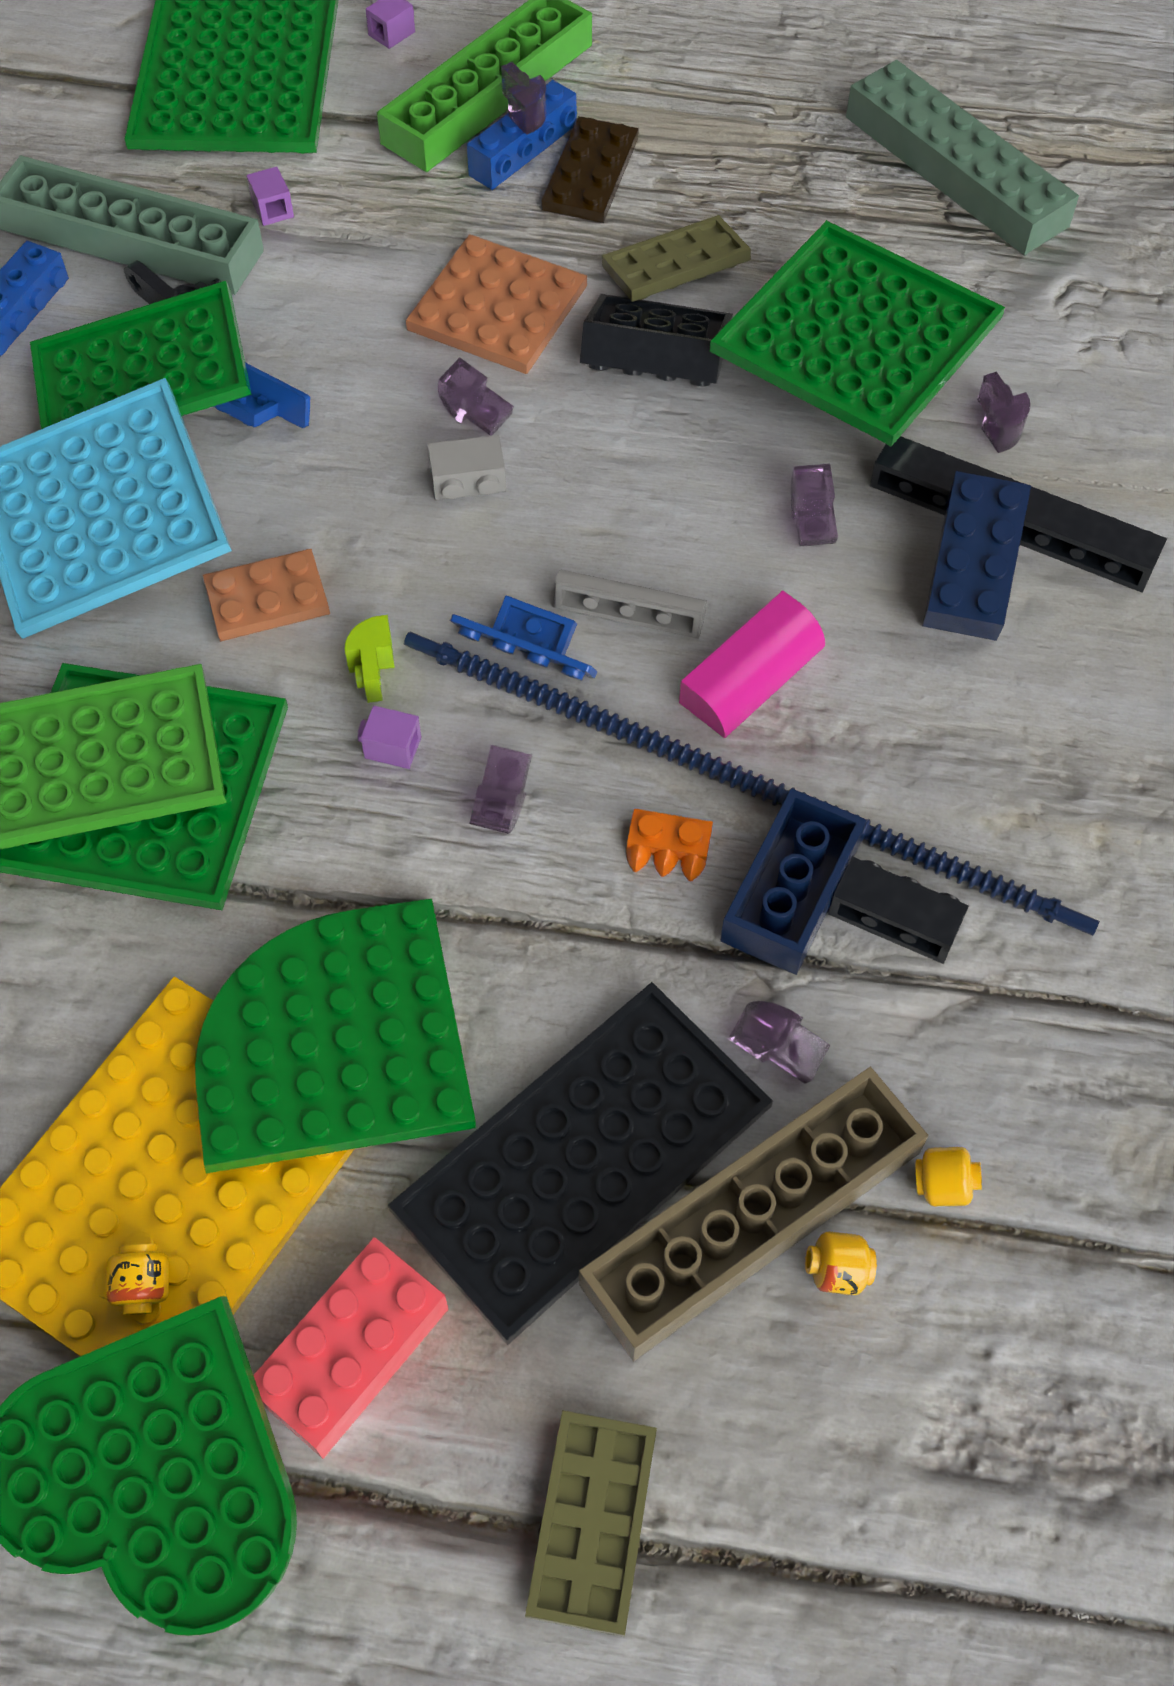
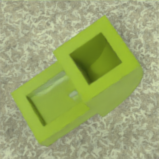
(368, 651)

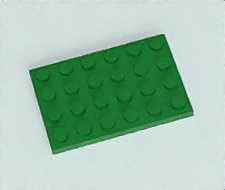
(182, 338)

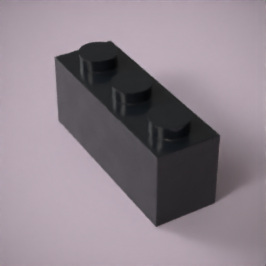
(898, 909)

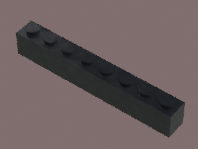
(1050, 524)

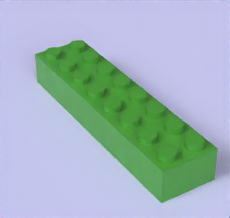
(467, 88)

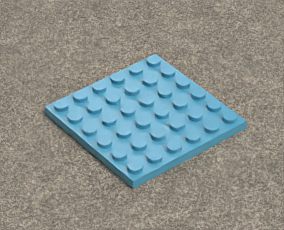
(102, 508)

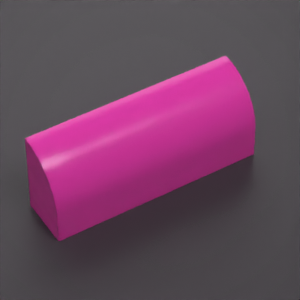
(752, 664)

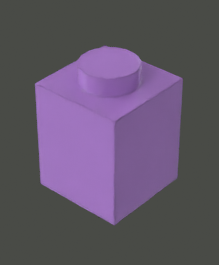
(390, 21)
(270, 196)
(390, 736)

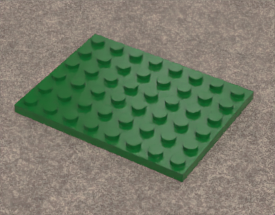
(233, 76)

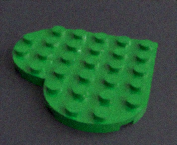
(155, 1472)

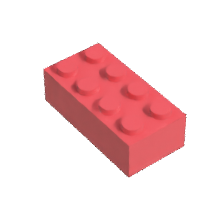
(349, 1346)

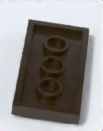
(590, 169)

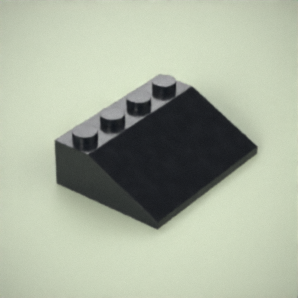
(652, 339)

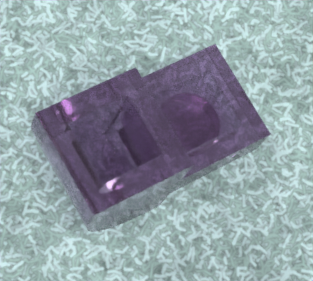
(525, 98)
(467, 396)
(1004, 412)
(813, 504)
(502, 790)
(776, 1035)

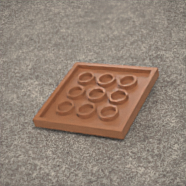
(497, 303)

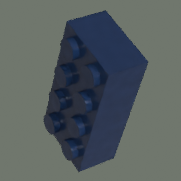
(977, 556)
(792, 881)

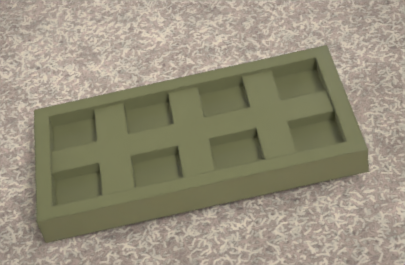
(676, 258)
(591, 1524)

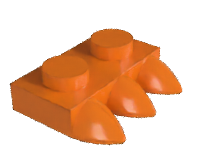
(669, 840)

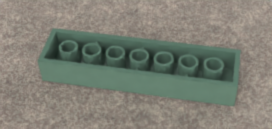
(961, 157)
(128, 223)

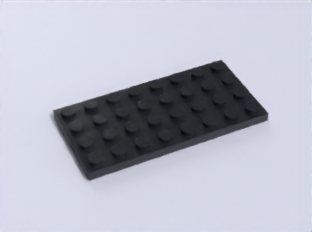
(579, 1160)

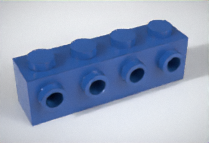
(506, 148)
(26, 287)

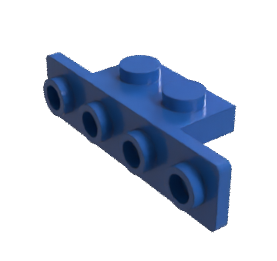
(269, 399)
(532, 631)

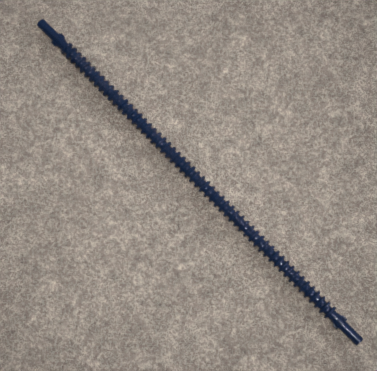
(445, 654)

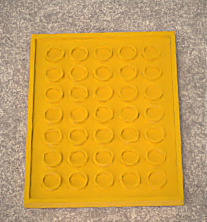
(132, 1172)

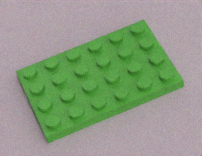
(107, 756)

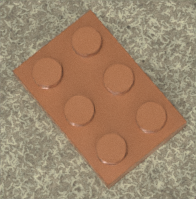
(266, 594)

